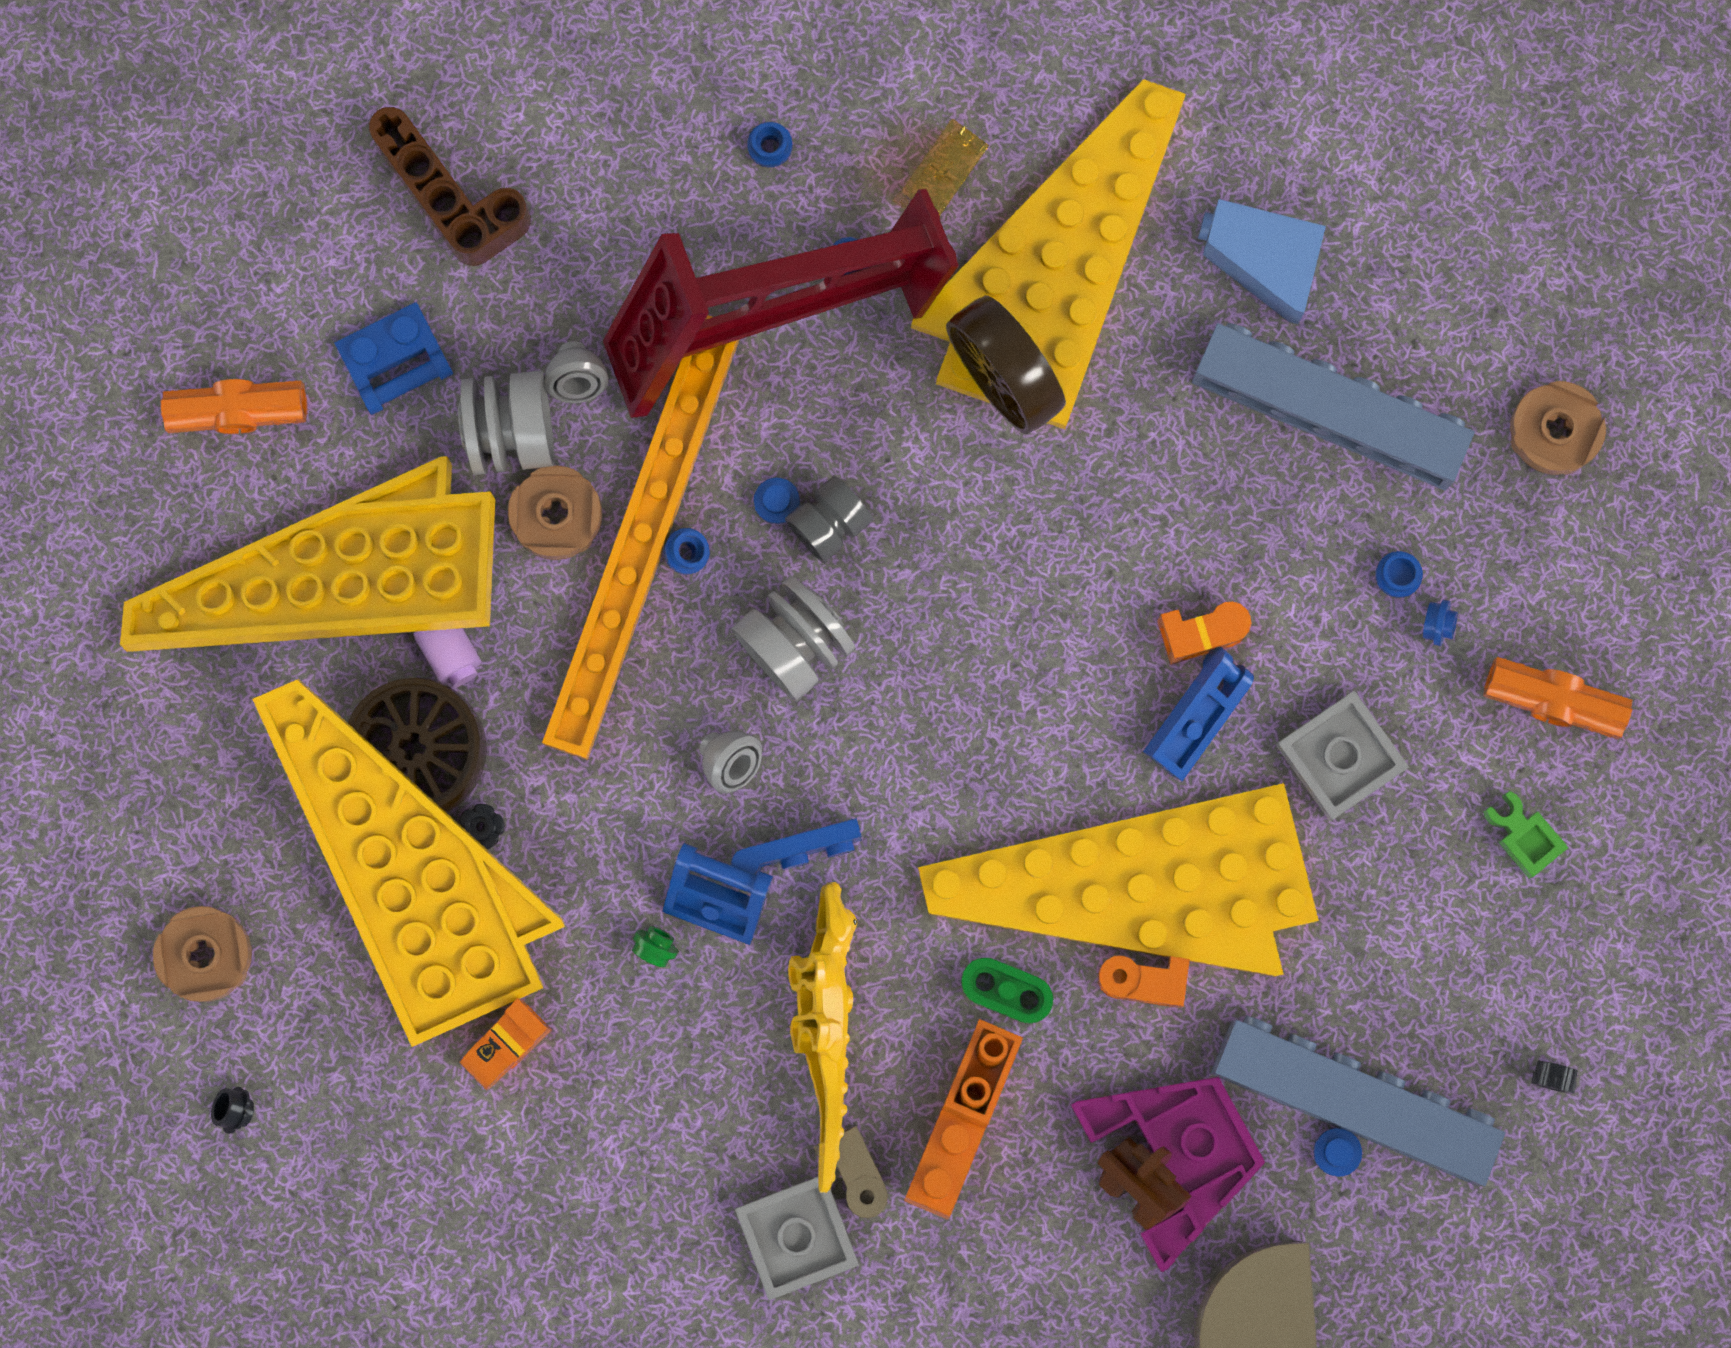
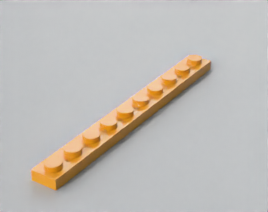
(637, 551)

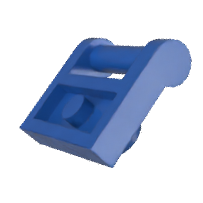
(387, 346)
(712, 904)

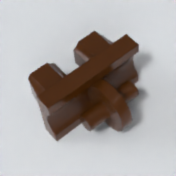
(1145, 1178)

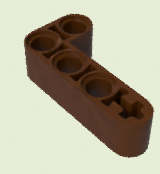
(439, 184)

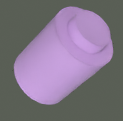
(449, 655)

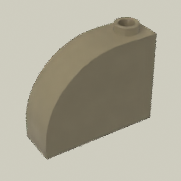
(1260, 1301)

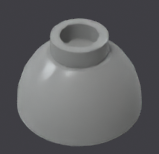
(575, 374)
(730, 759)

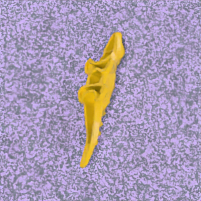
(822, 1020)

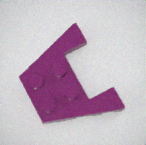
(1207, 1145)

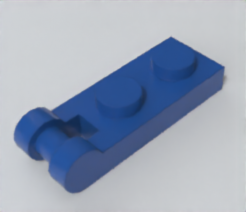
(1199, 714)
(794, 850)

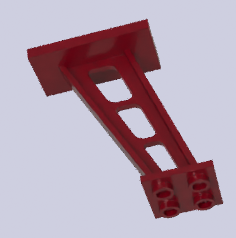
(669, 305)

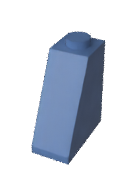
(1264, 254)

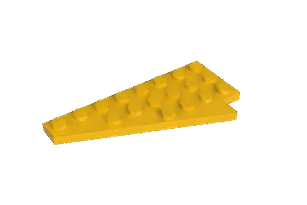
(1066, 245)
(367, 566)
(1165, 884)
(422, 891)

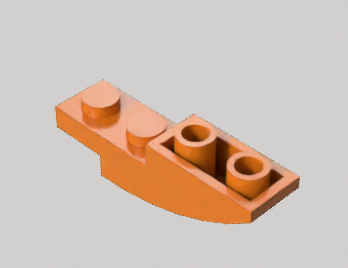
(963, 1119)

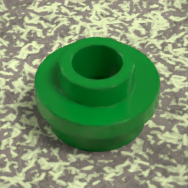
(654, 946)

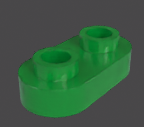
(1006, 991)

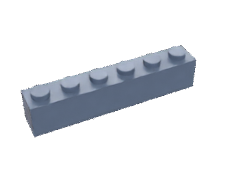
(1333, 406)
(1358, 1102)

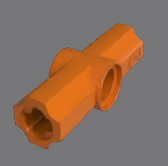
(234, 406)
(1558, 697)

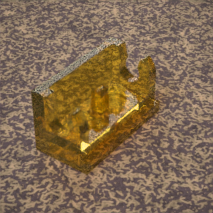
(943, 166)

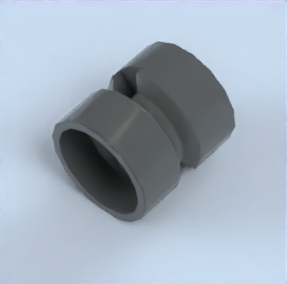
(824, 523)

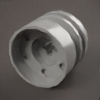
(506, 422)
(794, 638)

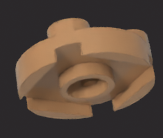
(1582, 420)
(536, 494)
(181, 937)

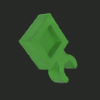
(1529, 840)

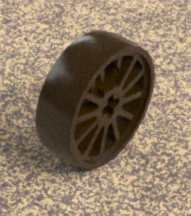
(1006, 364)
(365, 724)

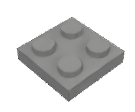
(1342, 756)
(796, 1238)

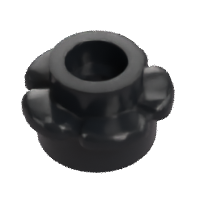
(483, 814)
(232, 1109)

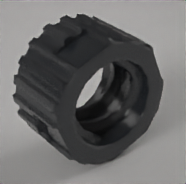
(1555, 1077)

